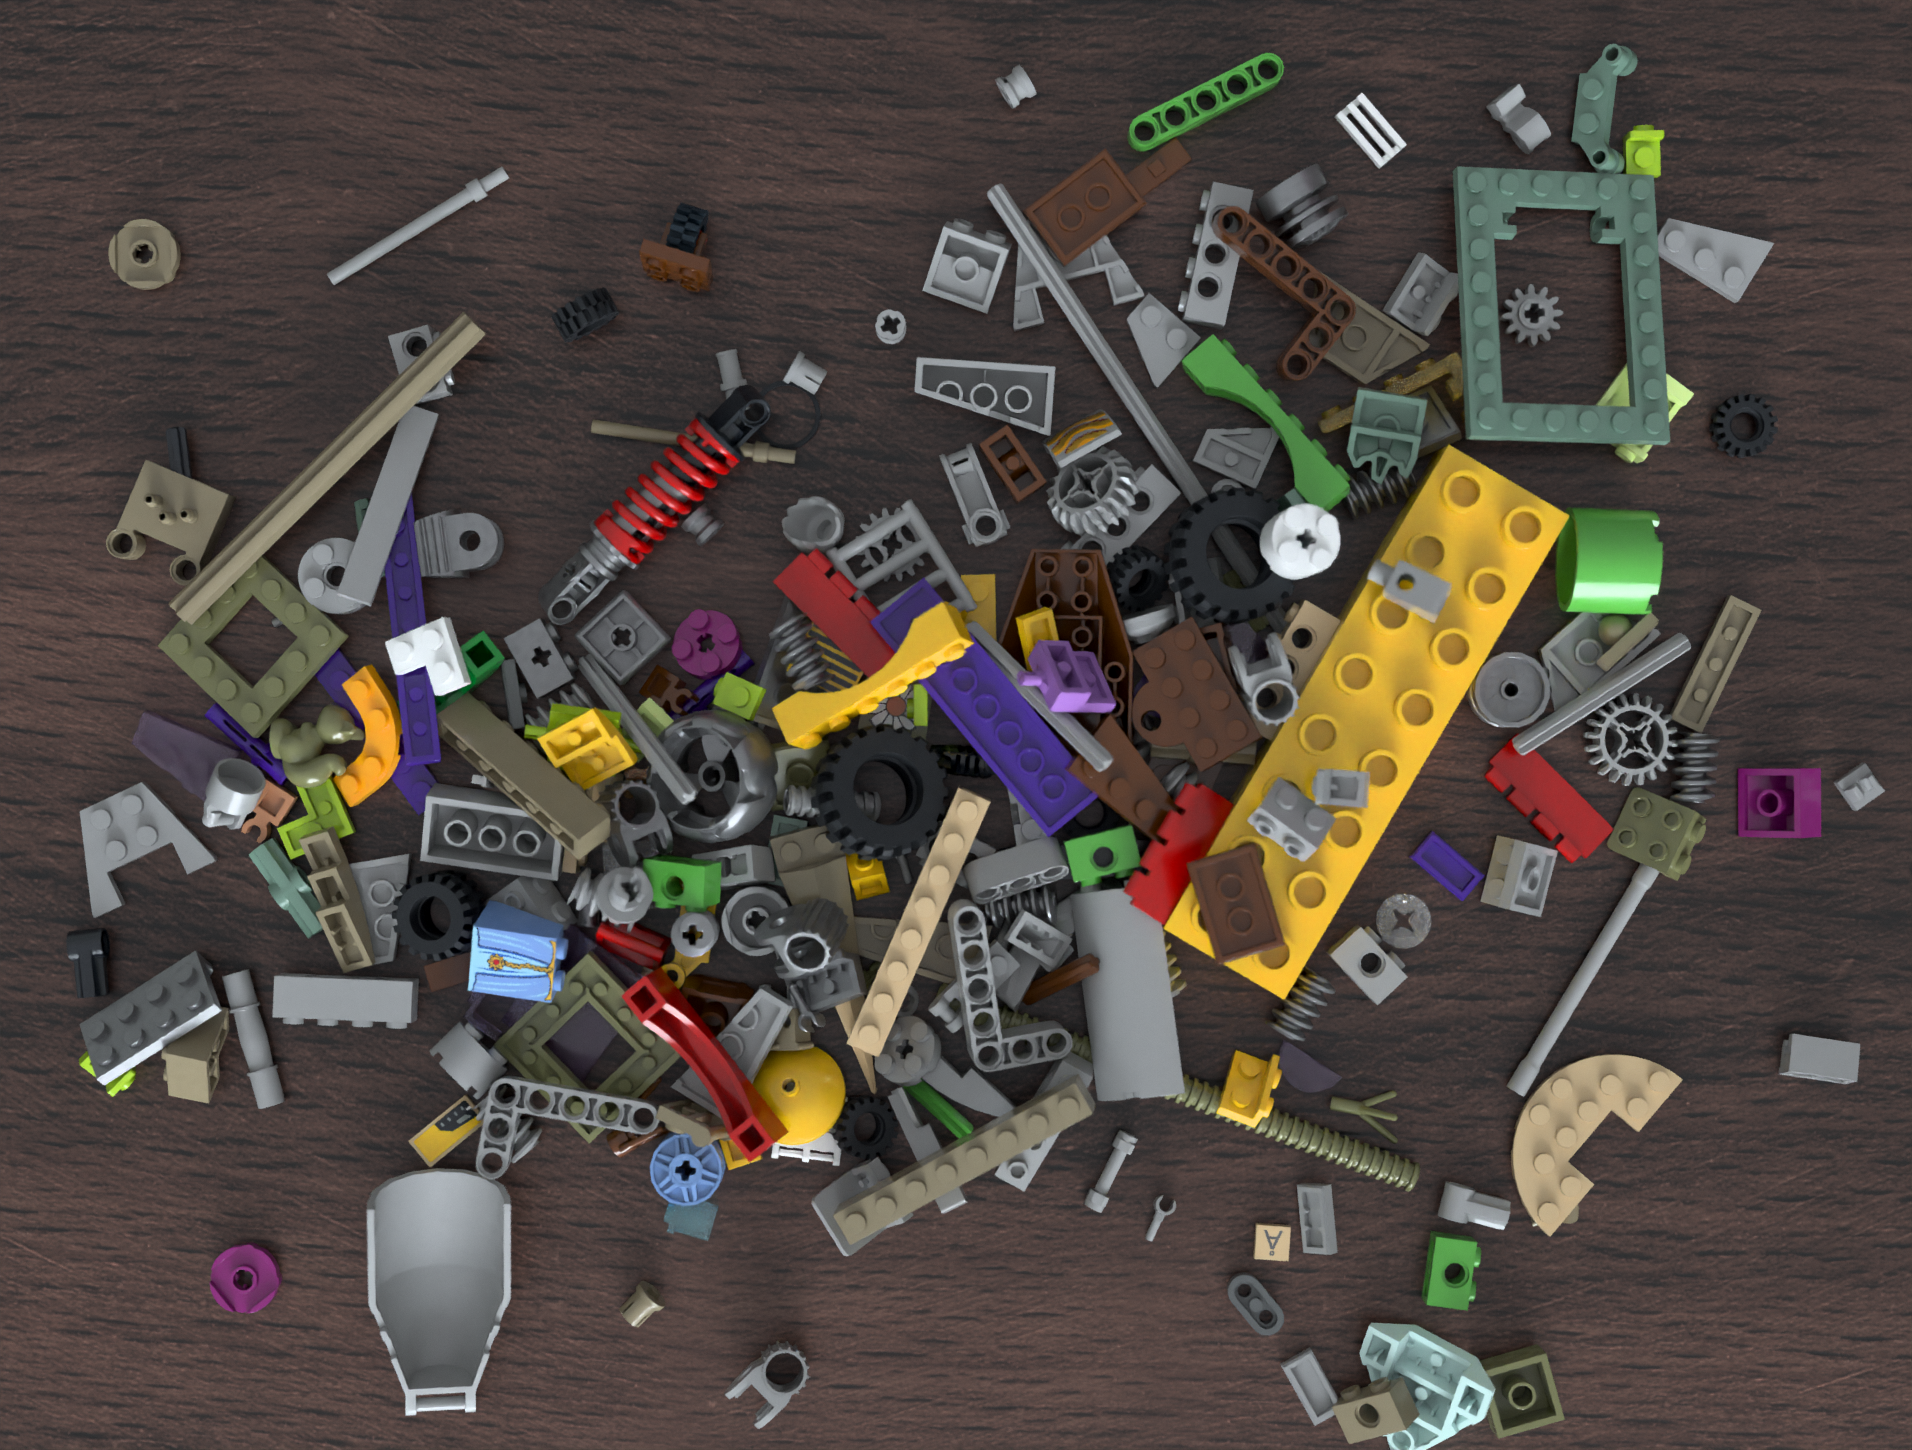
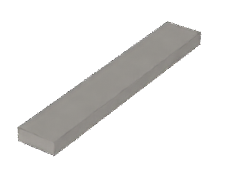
(387, 506)

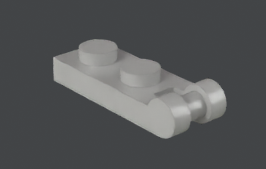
(1002, 967)

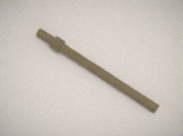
(759, 451)

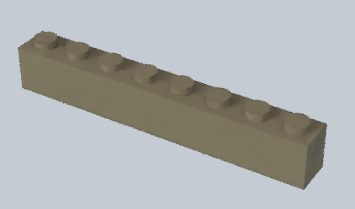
(964, 1159)

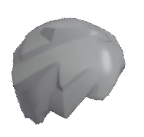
(813, 524)

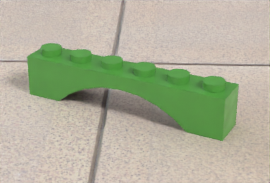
(1221, 375)

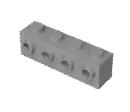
(345, 998)

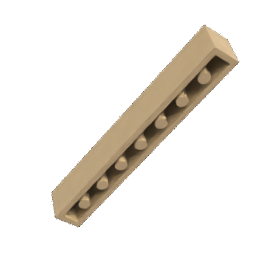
(918, 921)

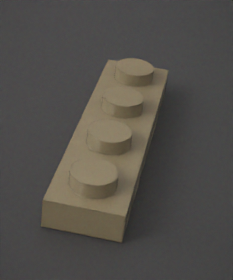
(1714, 664)

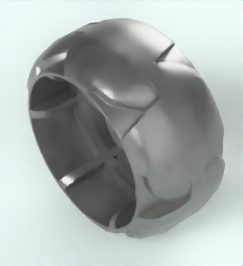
(744, 780)

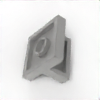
(1519, 876)

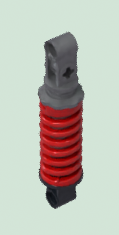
(629, 533)

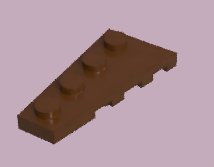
(1127, 783)

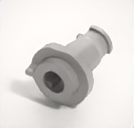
(614, 901)

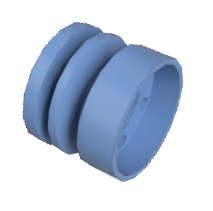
(670, 1179)

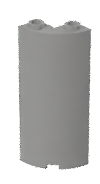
(1127, 998)

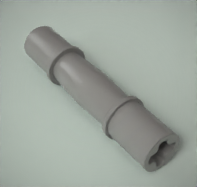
(253, 1039)

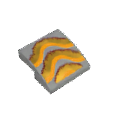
(1081, 438)

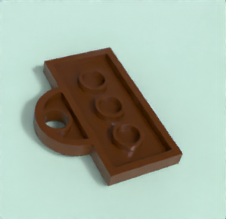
(1192, 698)

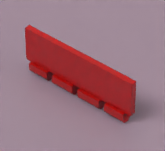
(833, 613)
(1558, 804)
(1187, 839)

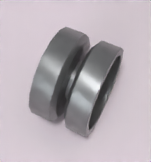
(1528, 696)

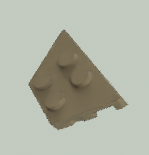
(1369, 343)

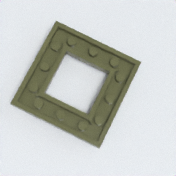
(259, 704)
(592, 983)

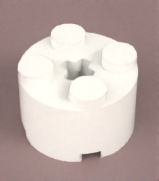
(1316, 530)

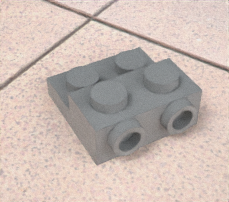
(967, 265)

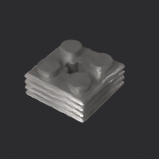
(600, 637)

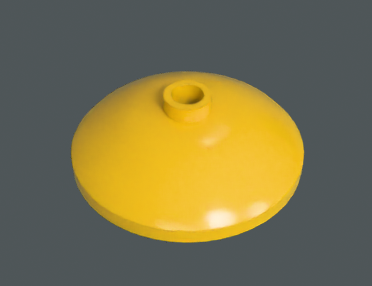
(815, 1100)

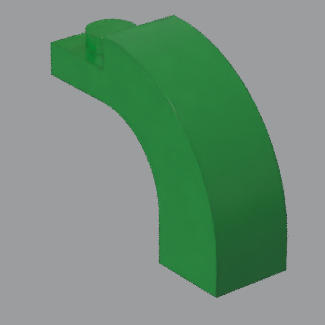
(481, 661)

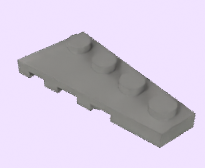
(745, 1040)

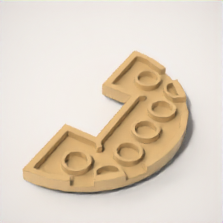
(1564, 1115)

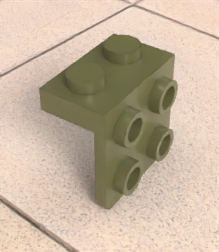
(1657, 833)

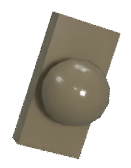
(1620, 634)

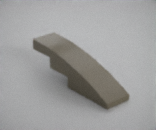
(339, 898)

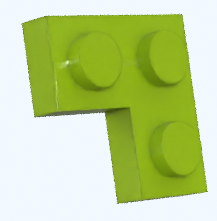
(324, 810)

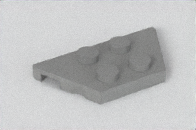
(1573, 655)

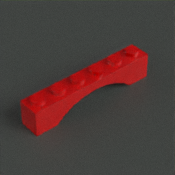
(743, 1110)

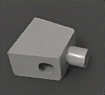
(1424, 598)

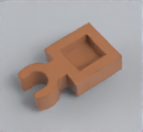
(271, 808)

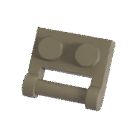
(693, 1119)

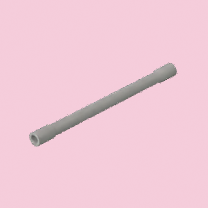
(1530, 1066)

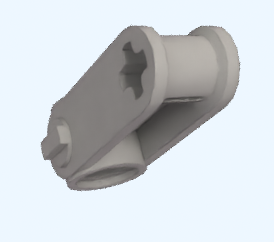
(973, 495)

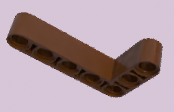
(1293, 286)

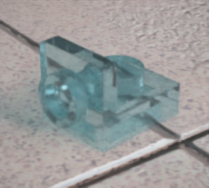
(692, 1219)

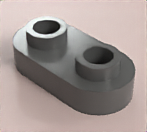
(1254, 1303)

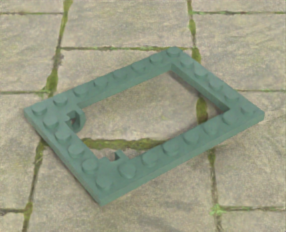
(1482, 210)

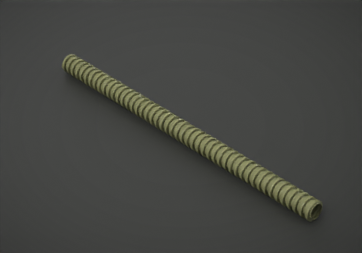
(1276, 1125)

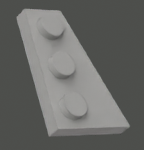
(1712, 256)
(378, 886)

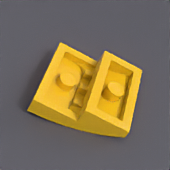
(588, 748)

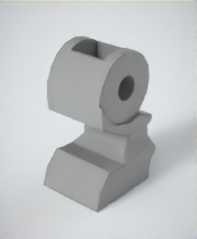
(1522, 122)

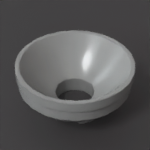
(1149, 624)

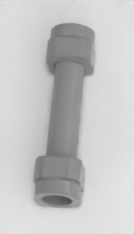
(1097, 1197)

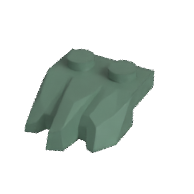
(1386, 431)

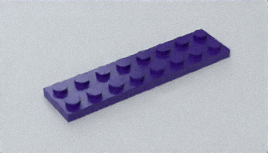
(994, 719)

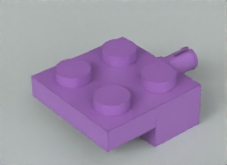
(1067, 678)

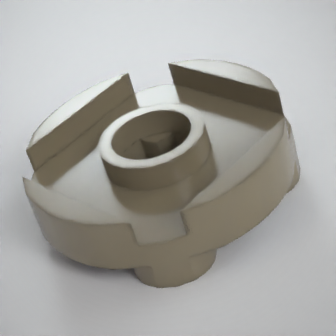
(160, 241)

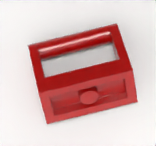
(639, 946)

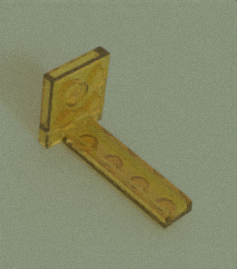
(1426, 373)

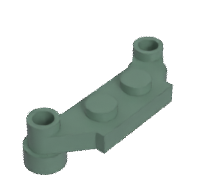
(1596, 106)

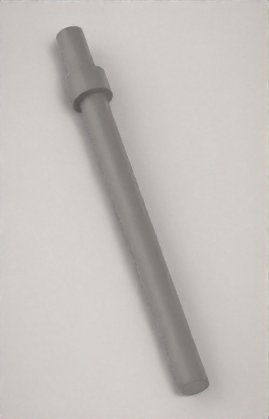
(474, 190)

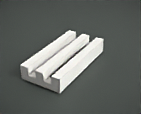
(1380, 121)

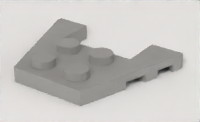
(1094, 260)
(126, 830)

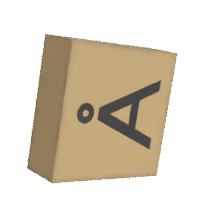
(1272, 1242)

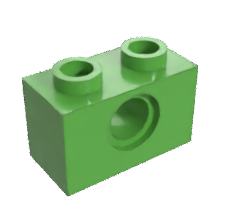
(1082, 848)
(699, 877)
(1443, 1251)

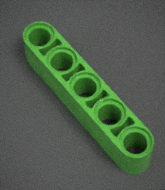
(1215, 89)

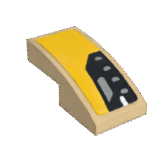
(446, 1131)

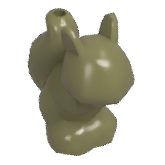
(302, 746)

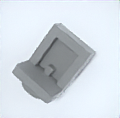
(1341, 787)

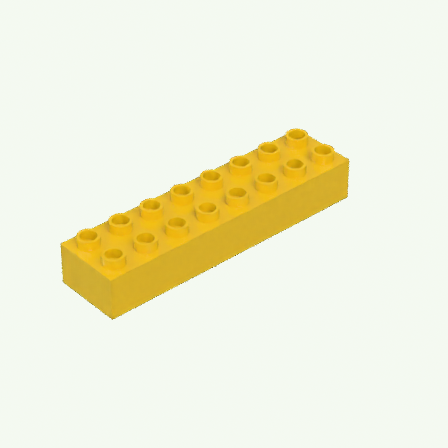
(1383, 694)

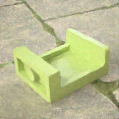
(1618, 395)

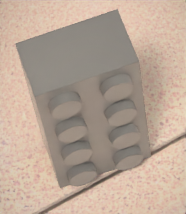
(486, 834)

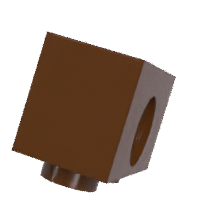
(1012, 464)

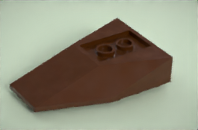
(1085, 615)

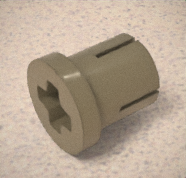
(642, 1304)

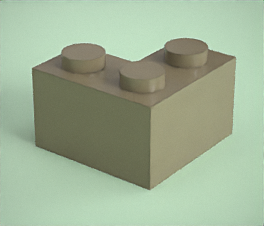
(194, 1059)

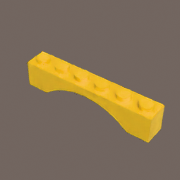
(932, 639)

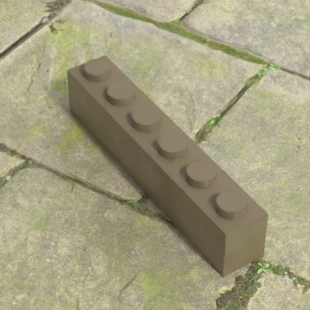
(524, 775)

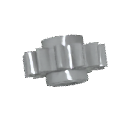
(1522, 325)

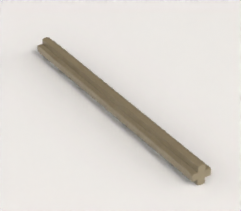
(327, 468)

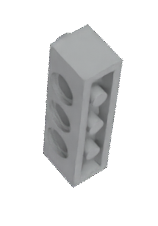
(1213, 310)
(1160, 495)
(1022, 1167)

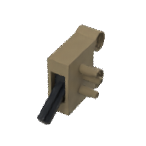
(173, 510)

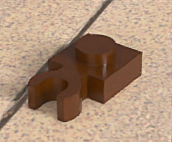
(667, 691)

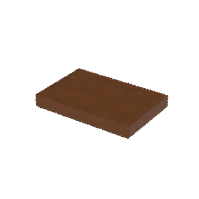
(1084, 207)
(1235, 903)

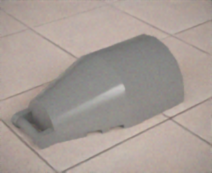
(439, 1279)

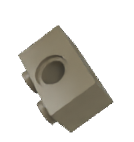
(1392, 1411)

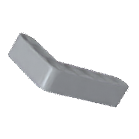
(985, 1001)
(556, 1110)

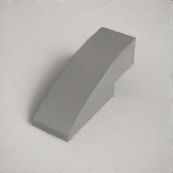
(969, 1088)

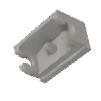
(1820, 1059)

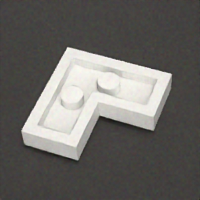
(437, 649)

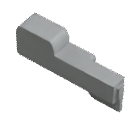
(922, 1142)

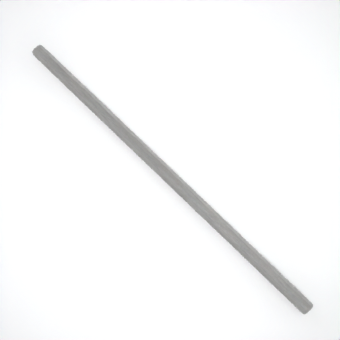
(1124, 386)

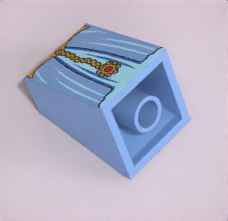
(516, 954)

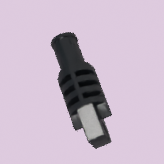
(962, 761)

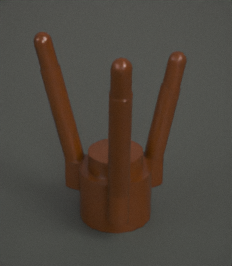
(625, 1142)

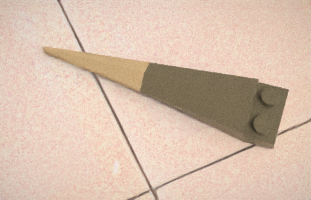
(814, 869)

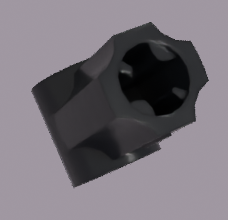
(89, 953)

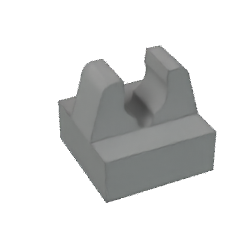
(1859, 786)

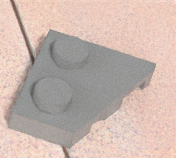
(1160, 338)
(1237, 453)

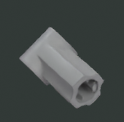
(1463, 1204)

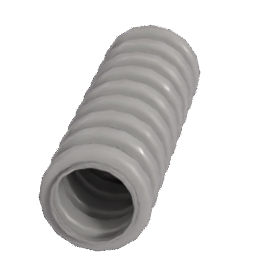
(799, 802)

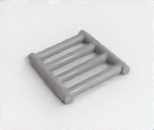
(926, 543)

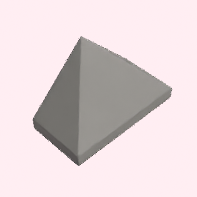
(1038, 938)

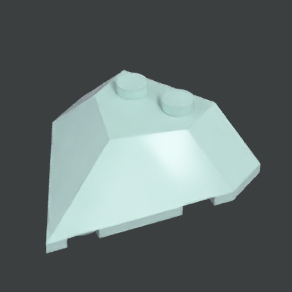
(1441, 1378)

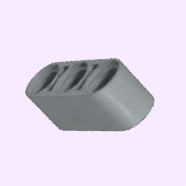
(1015, 870)

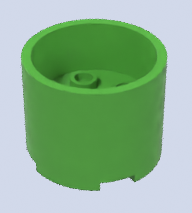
(1608, 561)

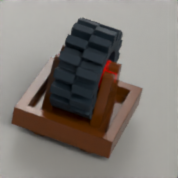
(681, 251)

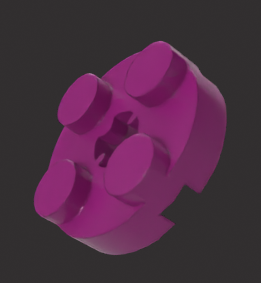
(693, 631)
(225, 1274)

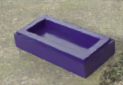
(1446, 865)

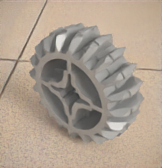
(1077, 506)
(1642, 727)

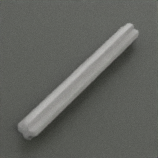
(1601, 694)
(1061, 721)
(638, 729)

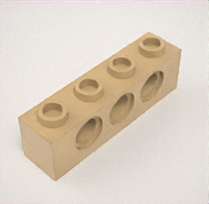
(1320, 629)

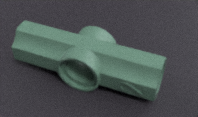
(288, 885)

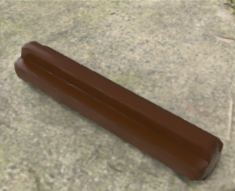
(1061, 978)

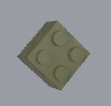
(1523, 1392)

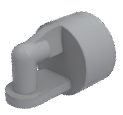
(232, 793)

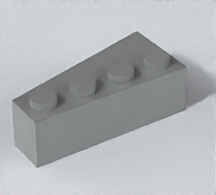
(995, 389)

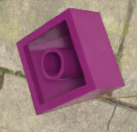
(1779, 802)

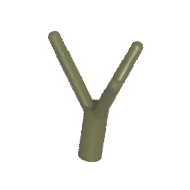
(1364, 1111)

